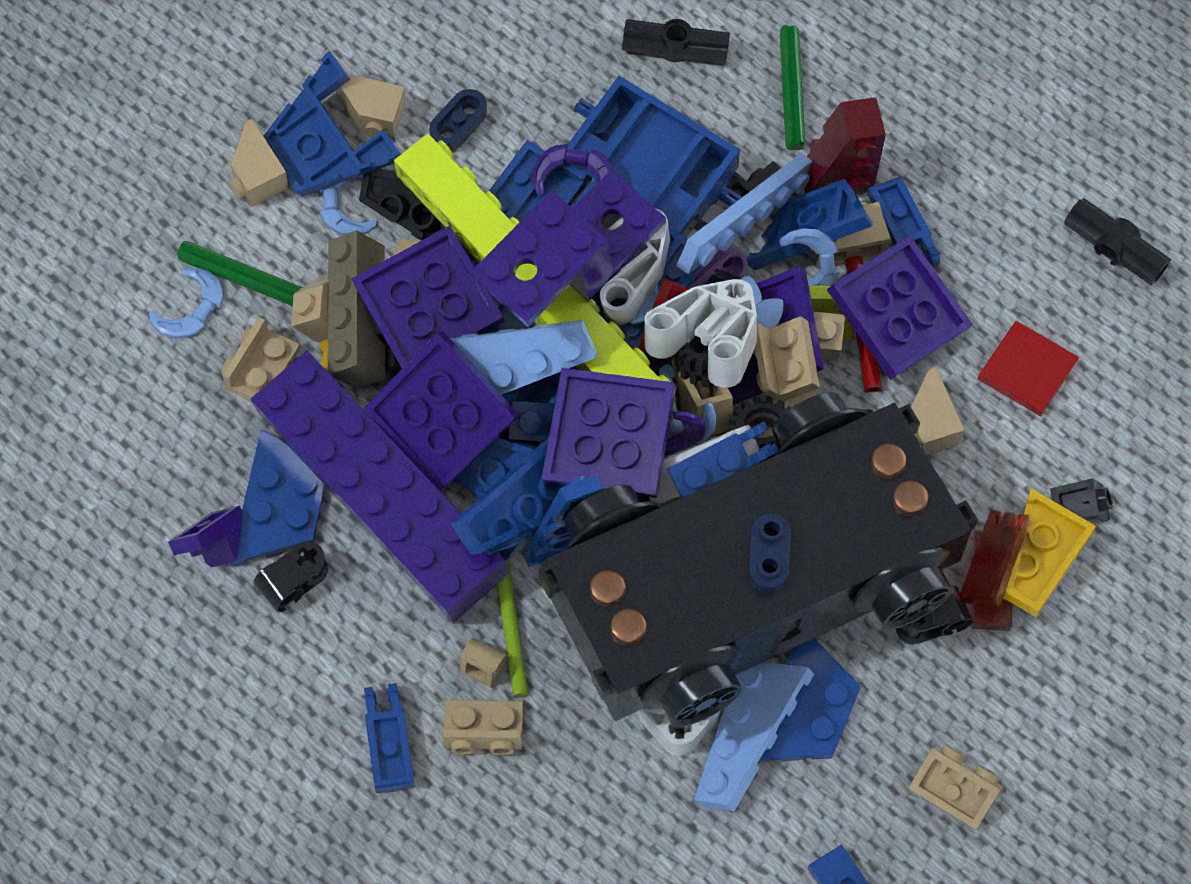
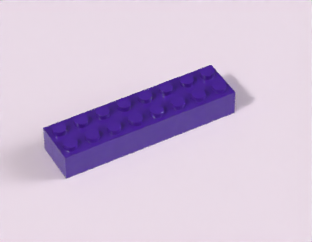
(377, 485)

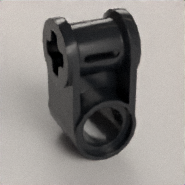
(290, 578)
(947, 617)

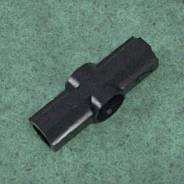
(657, 38)
(1117, 241)

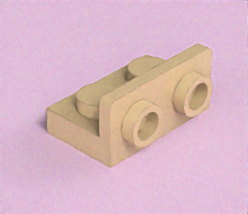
(258, 360)
(786, 360)
(483, 726)
(956, 786)

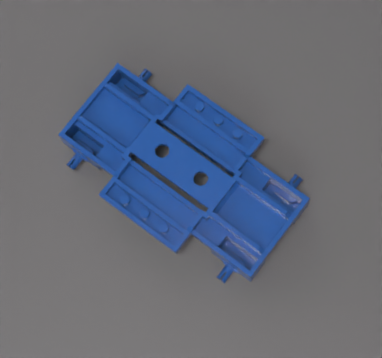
(657, 154)

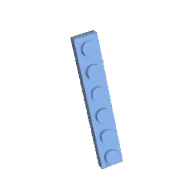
(744, 213)

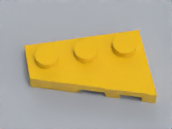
(1047, 552)

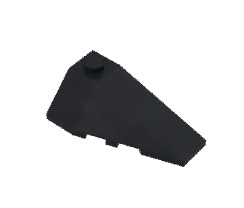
(396, 202)

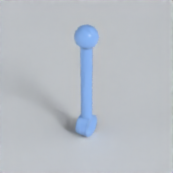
(675, 425)

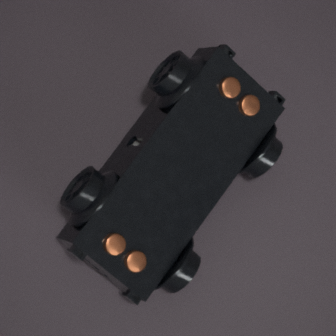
(666, 590)

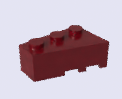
(848, 147)

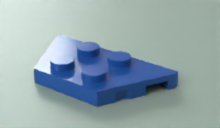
(828, 209)
(279, 502)
(821, 708)

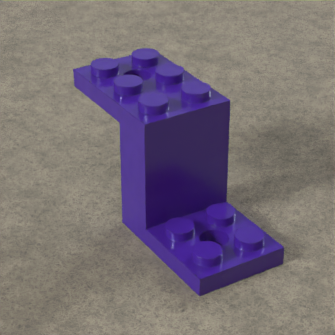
(568, 247)

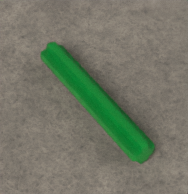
(792, 88)
(237, 272)

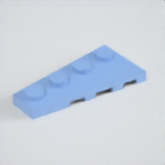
(527, 355)
(747, 731)

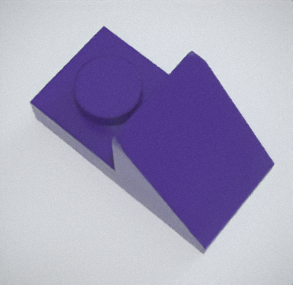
(212, 536)

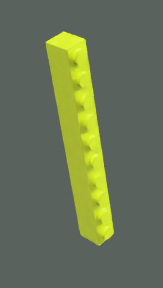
(481, 225)

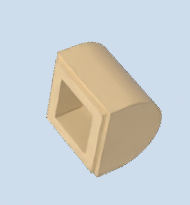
(482, 662)

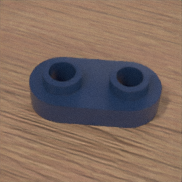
(455, 120)
(771, 551)

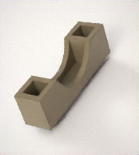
(353, 347)

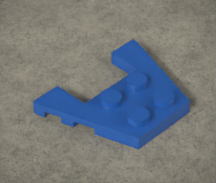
(313, 145)

